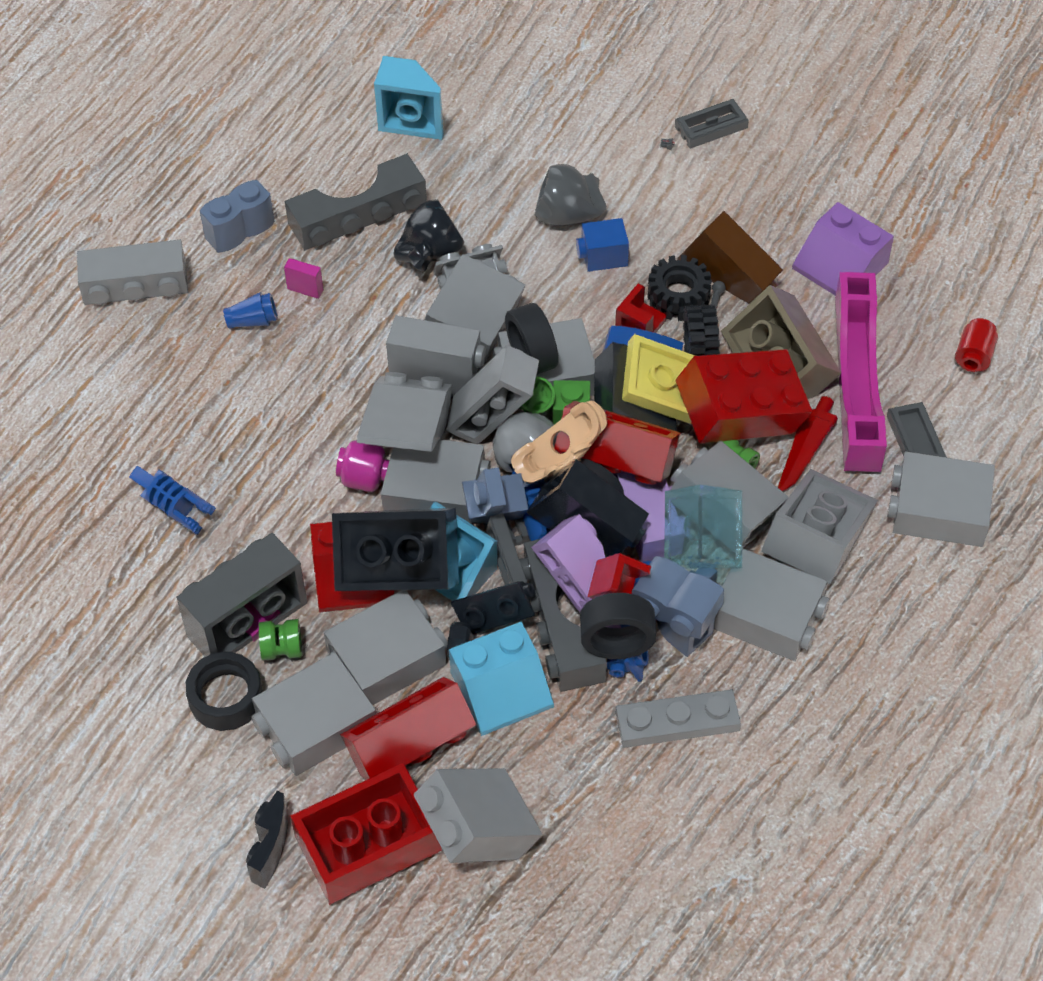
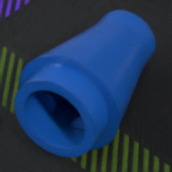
(253, 311)

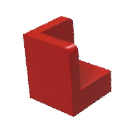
(637, 314)
(616, 575)

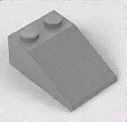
(406, 412)
(818, 525)

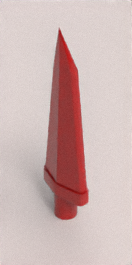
(807, 442)

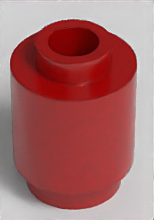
(977, 345)

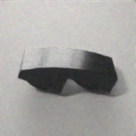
(271, 827)

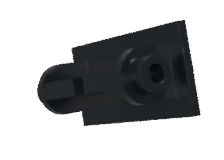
(496, 606)

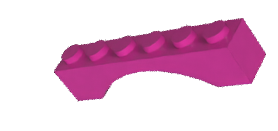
(859, 393)

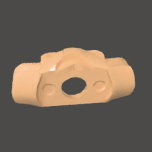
(541, 460)

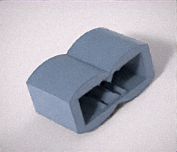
(237, 216)
(680, 597)

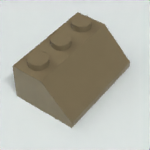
(780, 323)

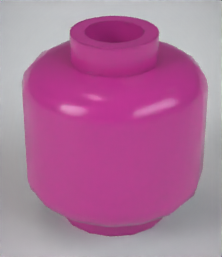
(362, 466)

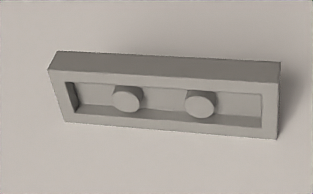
(677, 718)

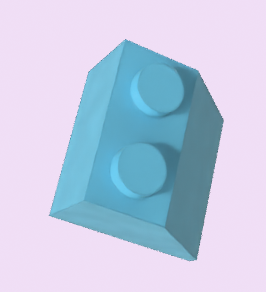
(407, 99)
(500, 678)

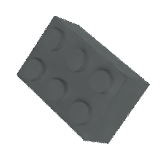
(260, 575)

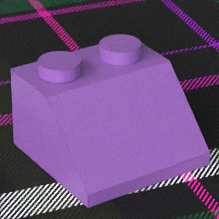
(842, 244)

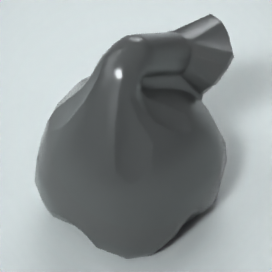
(569, 197)

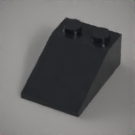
(395, 549)

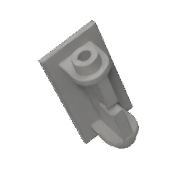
(484, 252)

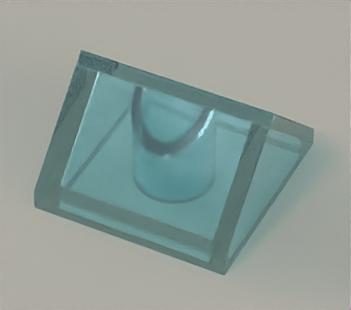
(703, 527)

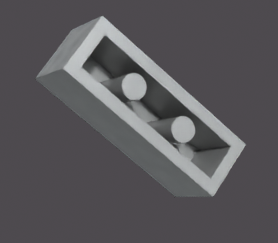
(132, 272)
(492, 395)

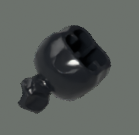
(427, 236)

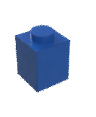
(603, 245)

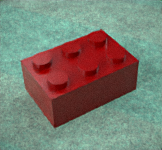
(743, 395)
(364, 833)

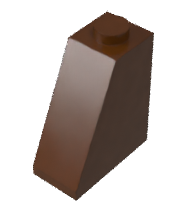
(734, 259)

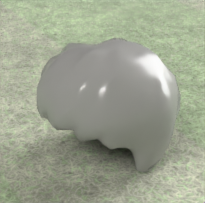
(517, 432)

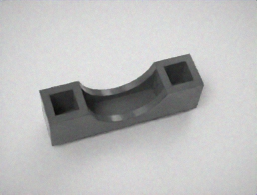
(321, 218)
(568, 658)

